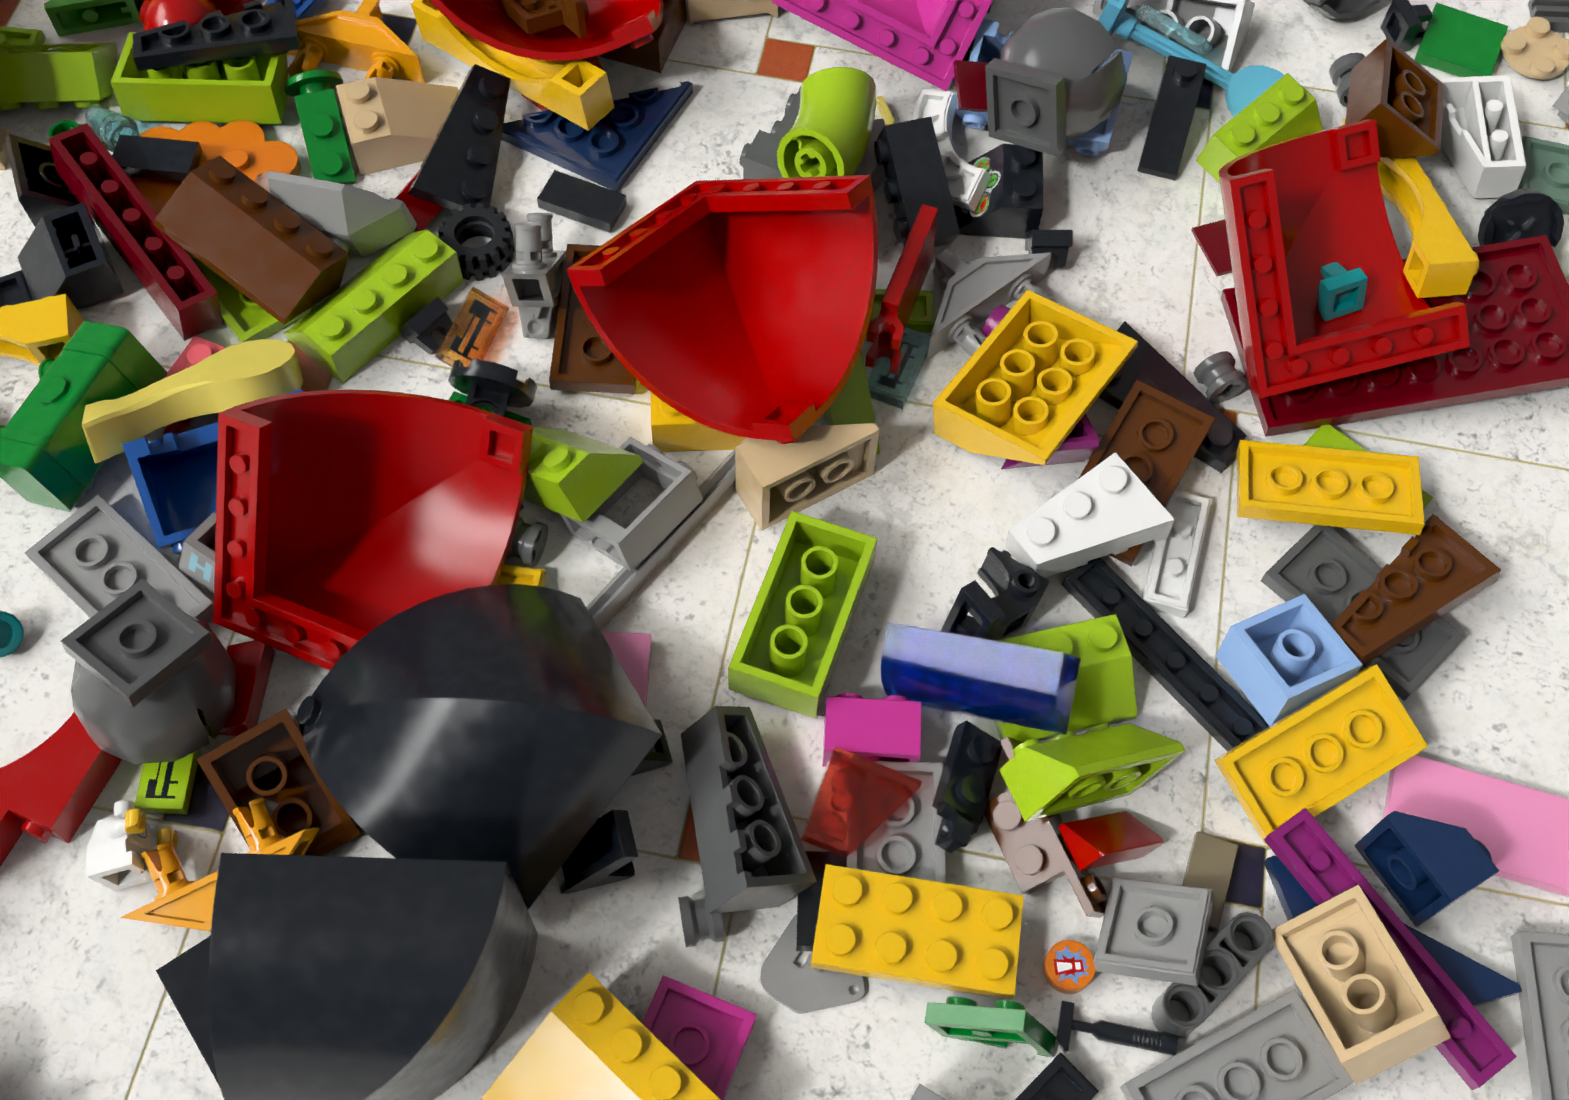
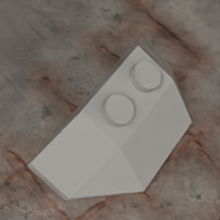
(345, 214)

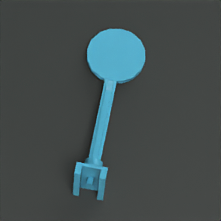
(1240, 87)

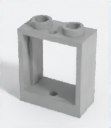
(650, 528)

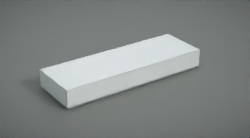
(1177, 557)

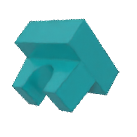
(1340, 291)

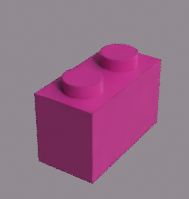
(873, 727)

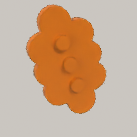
(237, 142)

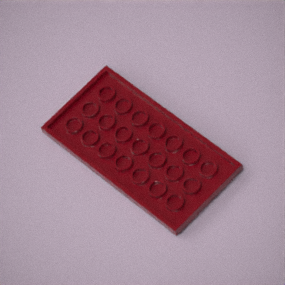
(1515, 339)

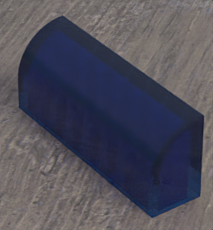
(980, 677)

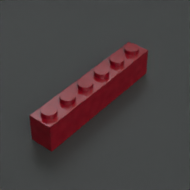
(129, 226)

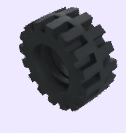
(479, 222)

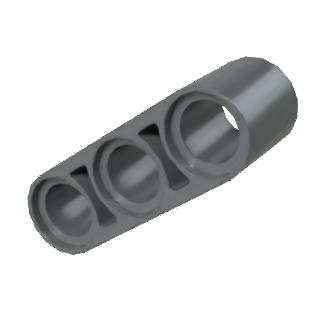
(1231, 963)

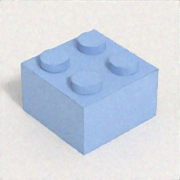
(1286, 658)

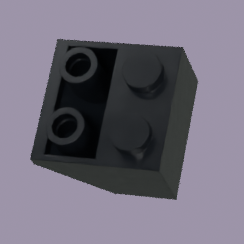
(69, 259)

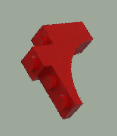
(53, 787)

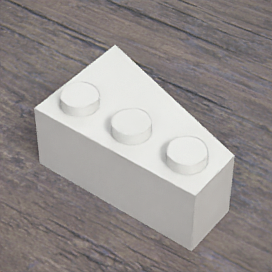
(1483, 134)
(1089, 519)

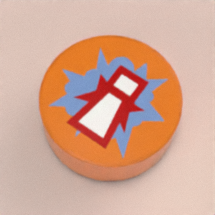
(1069, 967)

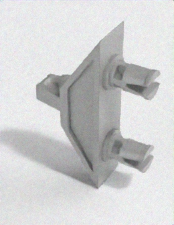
(535, 275)
(976, 290)

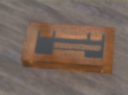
(472, 329)

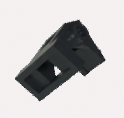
(1015, 600)

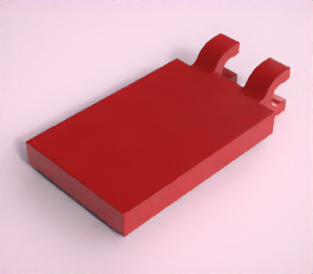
(903, 291)

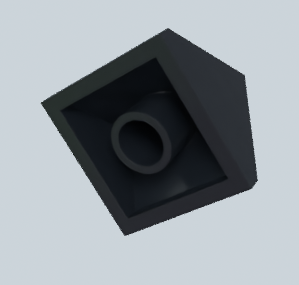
(36, 178)

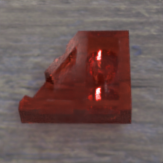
(854, 801)

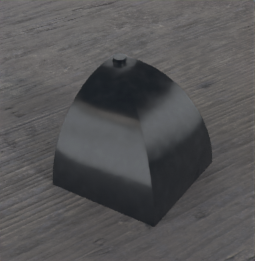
(480, 730)
(361, 974)

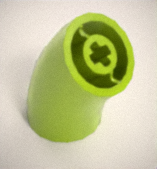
(831, 125)

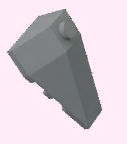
(1218, 21)

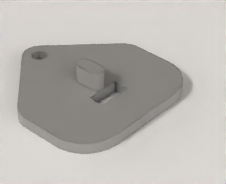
(805, 987)

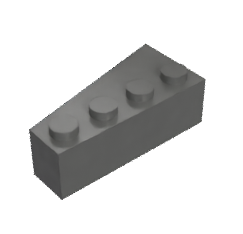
(741, 816)

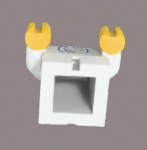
(117, 847)

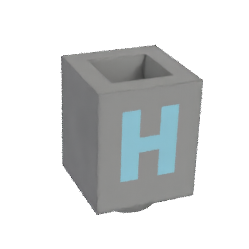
(199, 554)

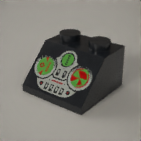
(1013, 196)

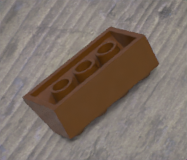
(252, 240)

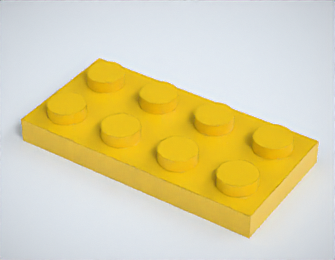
(1329, 487)
(1321, 751)
(918, 932)

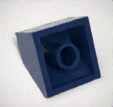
(1425, 862)

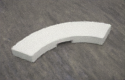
(963, 179)

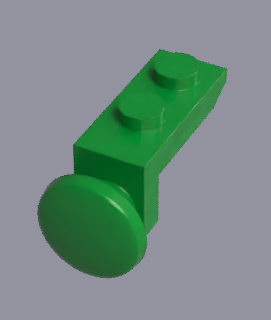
(322, 124)

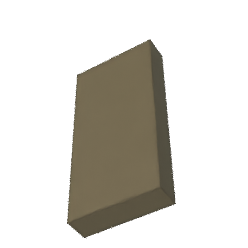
(1211, 868)

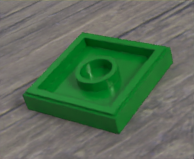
(1460, 43)

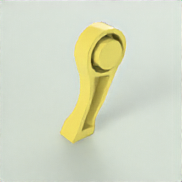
(211, 386)

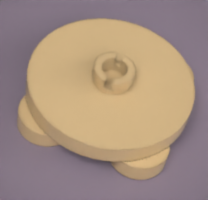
(1536, 50)

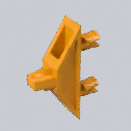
(355, 42)
(190, 902)

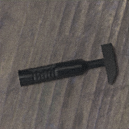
(1113, 1033)

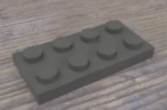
(1331, 577)

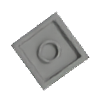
(1154, 931)

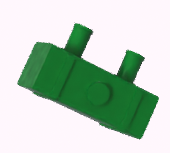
(44, 441)

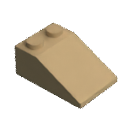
(393, 120)
(799, 474)
(1358, 985)

